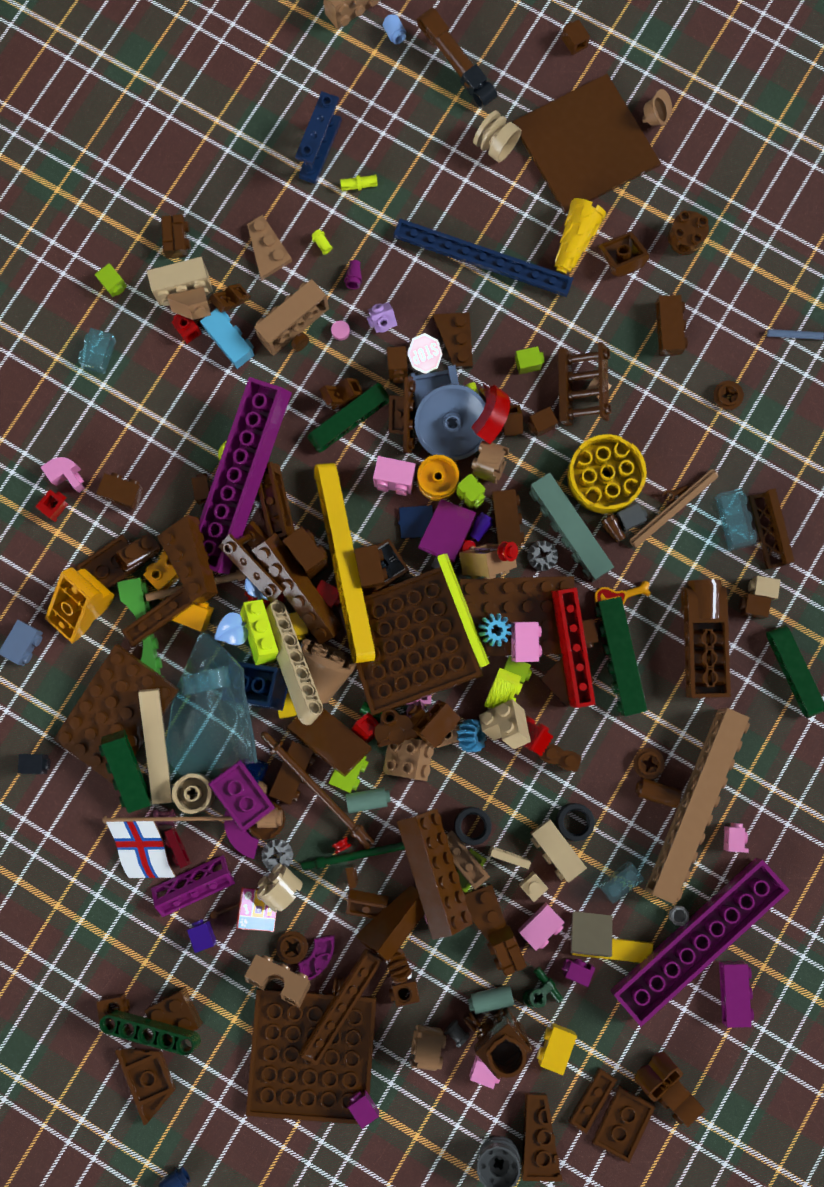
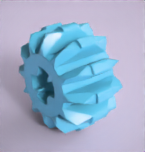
(498, 622)

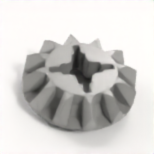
(539, 563)
(281, 846)

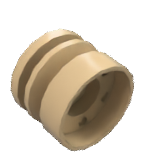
(497, 136)

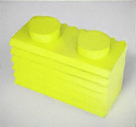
(503, 688)

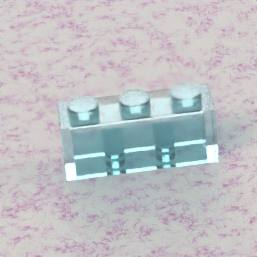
(736, 519)

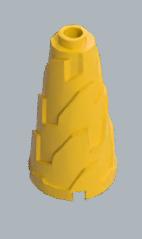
(580, 226)

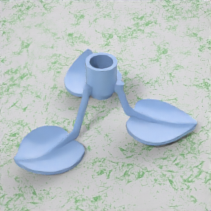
(231, 627)

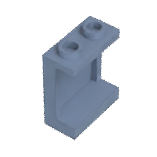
(429, 381)

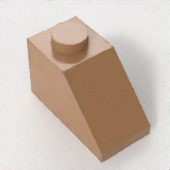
(190, 303)

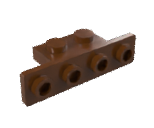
(401, 414)

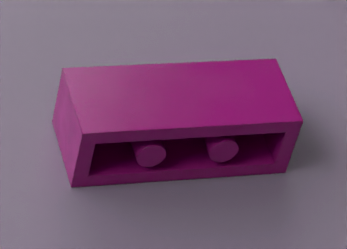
(735, 994)

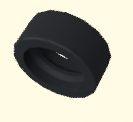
(589, 817)
(487, 826)

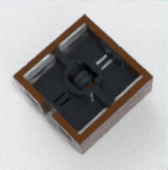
(392, 562)

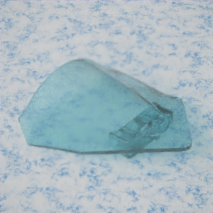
(210, 713)

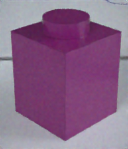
(363, 1108)

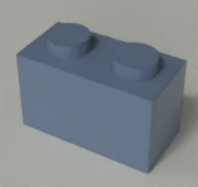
(21, 643)

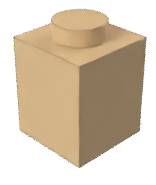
(764, 587)
(533, 886)

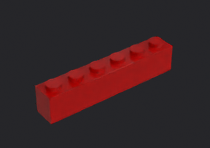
(573, 647)

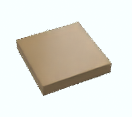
(509, 857)

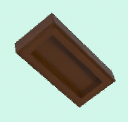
(352, 876)

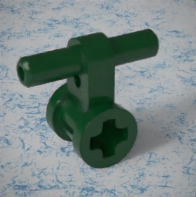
(546, 987)

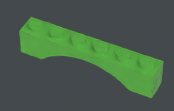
(132, 594)

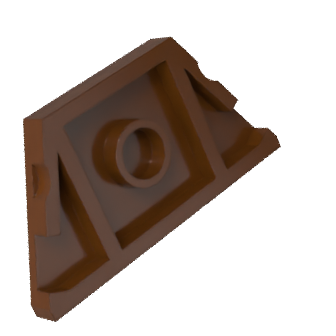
(147, 1079)

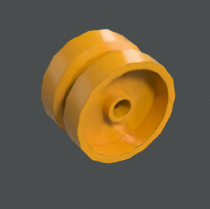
(429, 470)

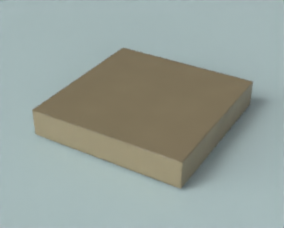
(591, 934)

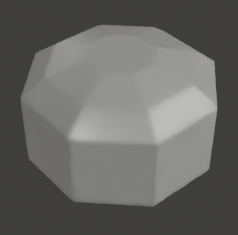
(678, 915)

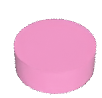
(340, 330)

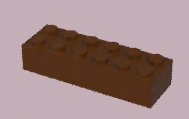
(435, 873)

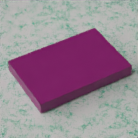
(447, 530)
(241, 796)

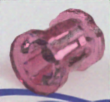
(172, 813)

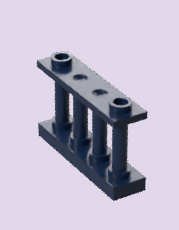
(318, 137)

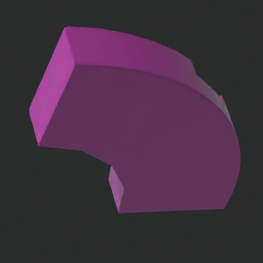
(242, 842)
(319, 958)

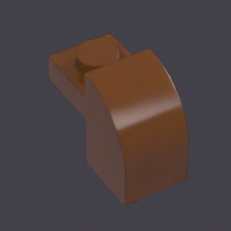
(341, 394)

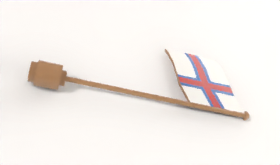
(143, 848)

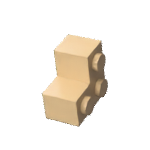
(506, 722)

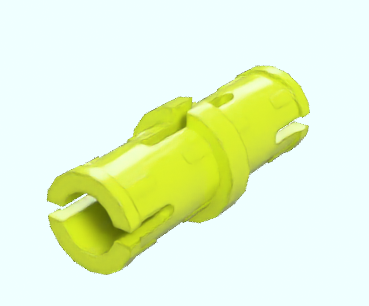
(359, 182)

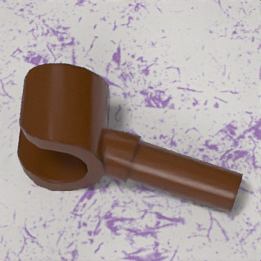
(674, 493)

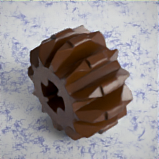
(399, 967)

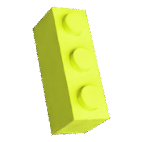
(259, 632)

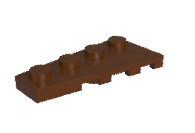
(539, 1152)

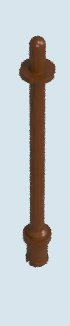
(357, 831)

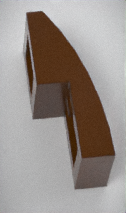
(230, 298)

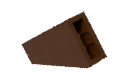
(393, 924)

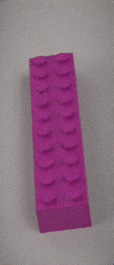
(242, 467)
(699, 941)

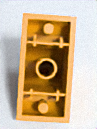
(77, 603)

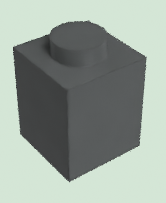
(632, 517)

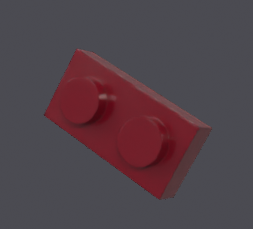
(173, 840)

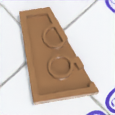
(267, 248)

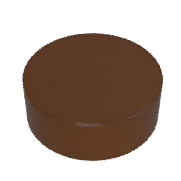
(300, 341)

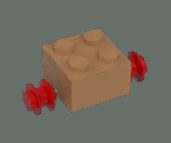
(487, 559)

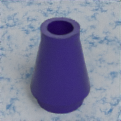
(481, 526)

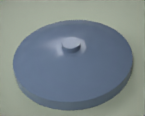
(446, 420)

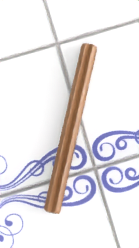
(673, 508)

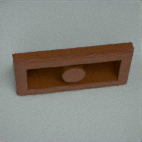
(365, 904)

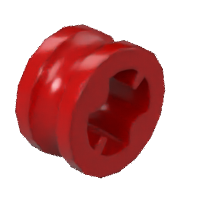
(341, 845)

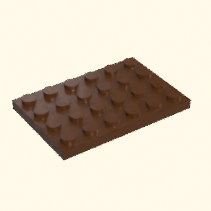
(518, 600)
(112, 706)

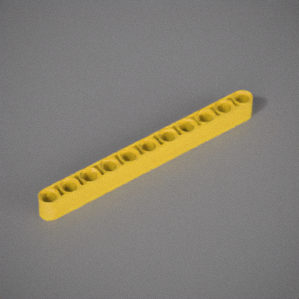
(344, 563)

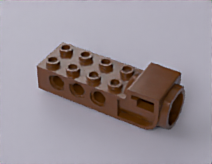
(706, 638)
(503, 1044)

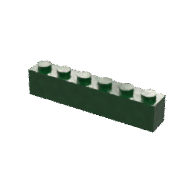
(621, 656)

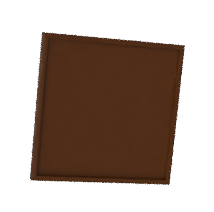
(586, 143)

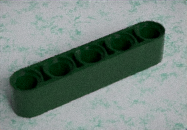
(348, 418)
(795, 671)
(141, 1035)

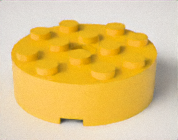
(600, 492)

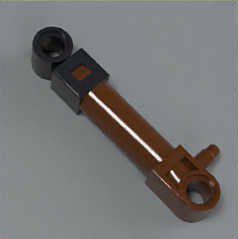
(471, 75)

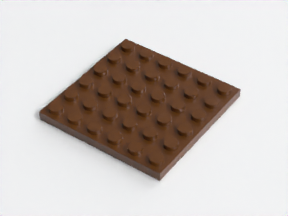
(415, 643)
(294, 1088)

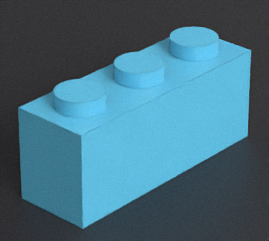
(228, 337)

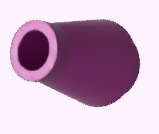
(353, 276)

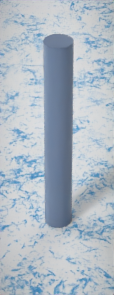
(795, 334)

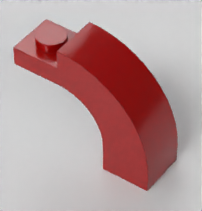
(494, 413)

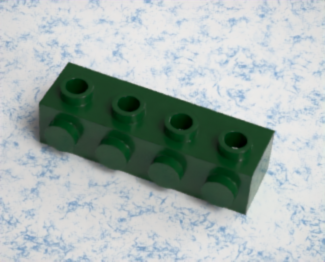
(125, 770)

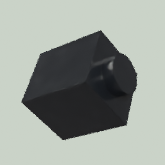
(33, 764)

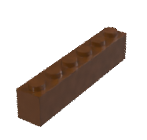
(297, 588)

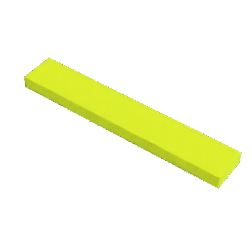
(463, 610)

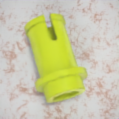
(321, 241)

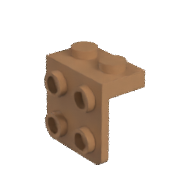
(409, 760)

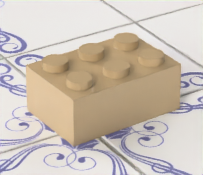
(178, 278)

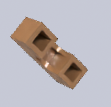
(264, 970)

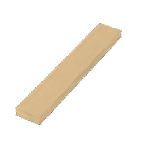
(155, 746)

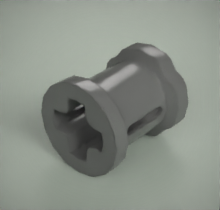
(457, 1033)

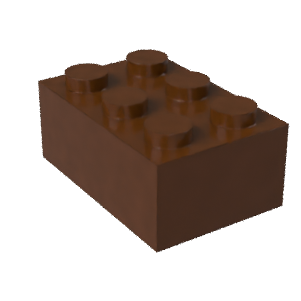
(306, 553)

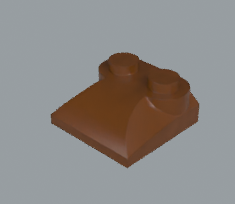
(624, 254)

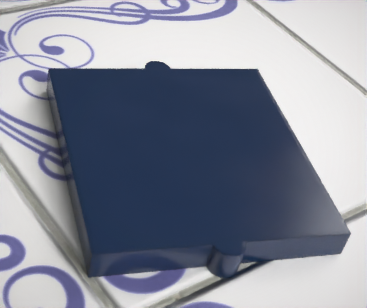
(414, 521)

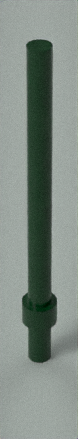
(322, 862)

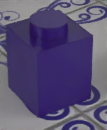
(201, 935)

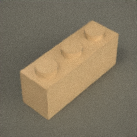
(557, 851)

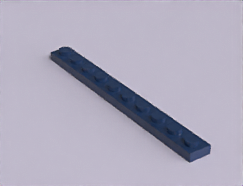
(483, 257)

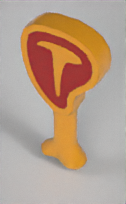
(606, 593)

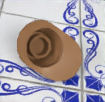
(658, 109)

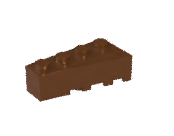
(189, 559)

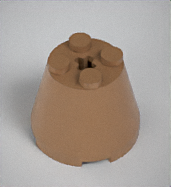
(327, 667)

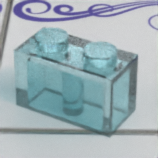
(97, 350)
(620, 882)

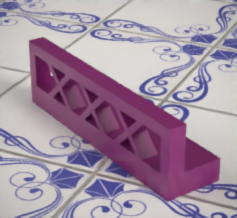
(192, 890)

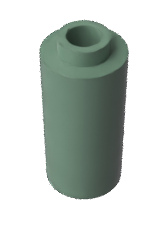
(367, 800)
(491, 999)

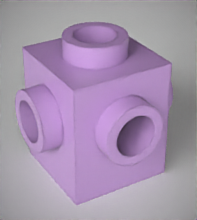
(381, 317)

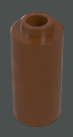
(658, 793)

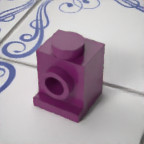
(578, 971)

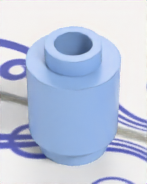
(394, 29)

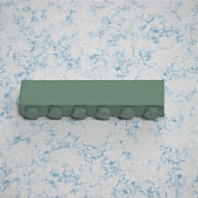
(570, 527)

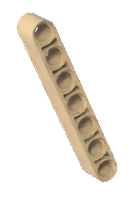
(293, 665)

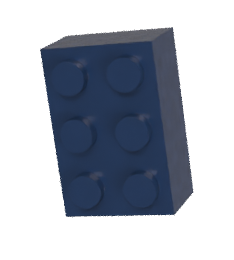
(264, 686)

